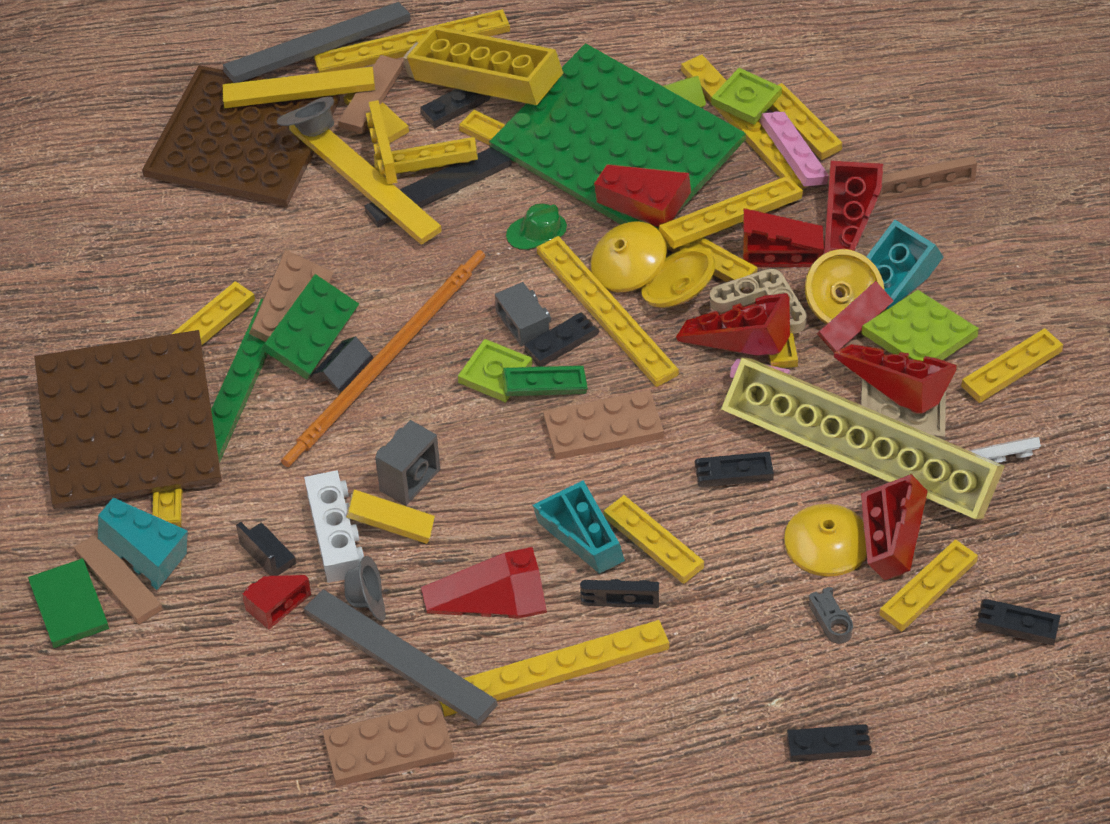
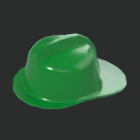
(537, 227)

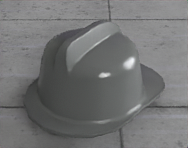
(312, 118)
(364, 588)

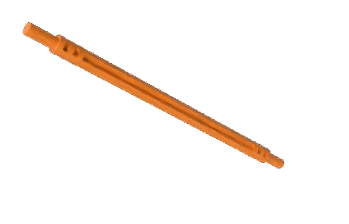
(382, 359)

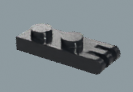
(451, 106)
(561, 339)
(734, 469)
(620, 593)
(1018, 621)
(829, 743)

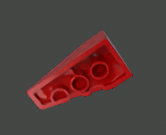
(851, 200)

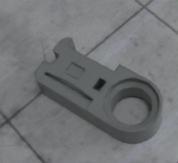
(828, 614)

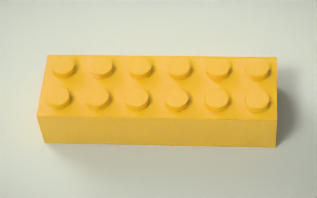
(485, 65)

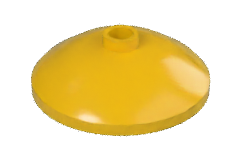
(628, 256)
(840, 271)
(680, 278)
(822, 549)

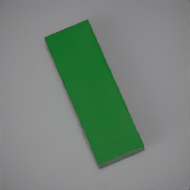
(544, 380)

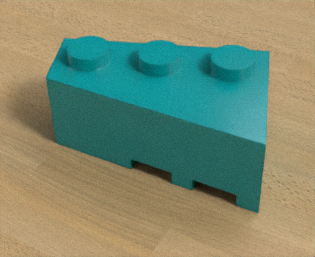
(580, 526)
(143, 540)

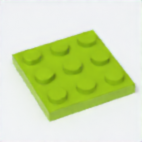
(920, 328)

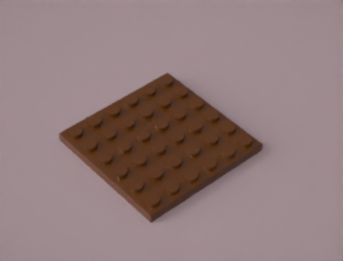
(230, 148)
(126, 419)

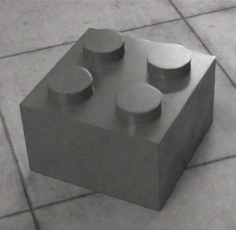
(407, 462)

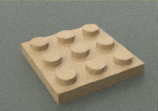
(930, 422)

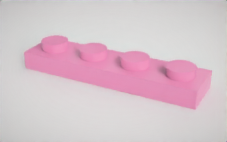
(794, 149)

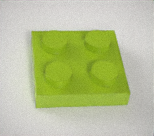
(746, 95)
(485, 368)

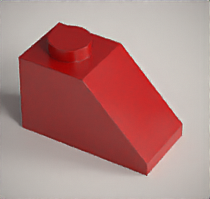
(275, 597)

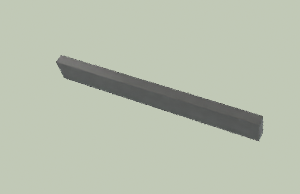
(316, 42)
(401, 657)

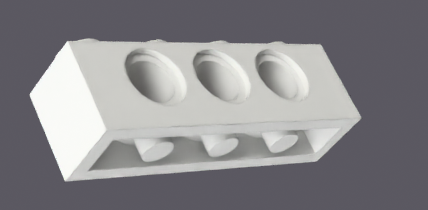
(333, 529)

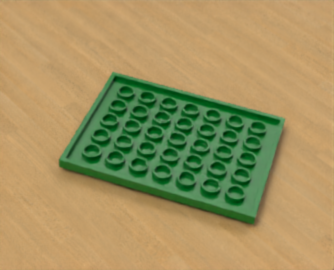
(613, 117)

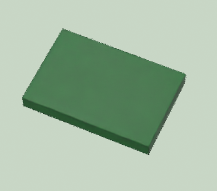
(68, 603)

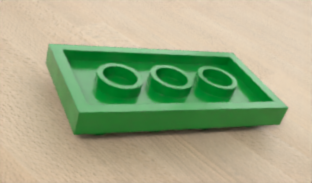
(310, 326)

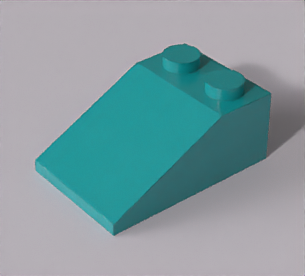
(903, 260)

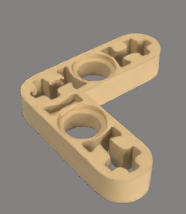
(755, 282)

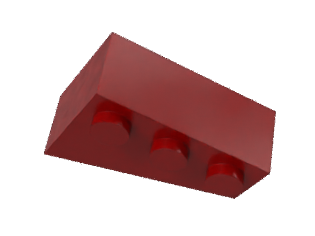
(643, 192)
(780, 241)
(892, 524)

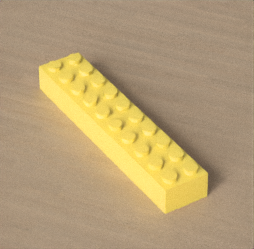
(862, 437)

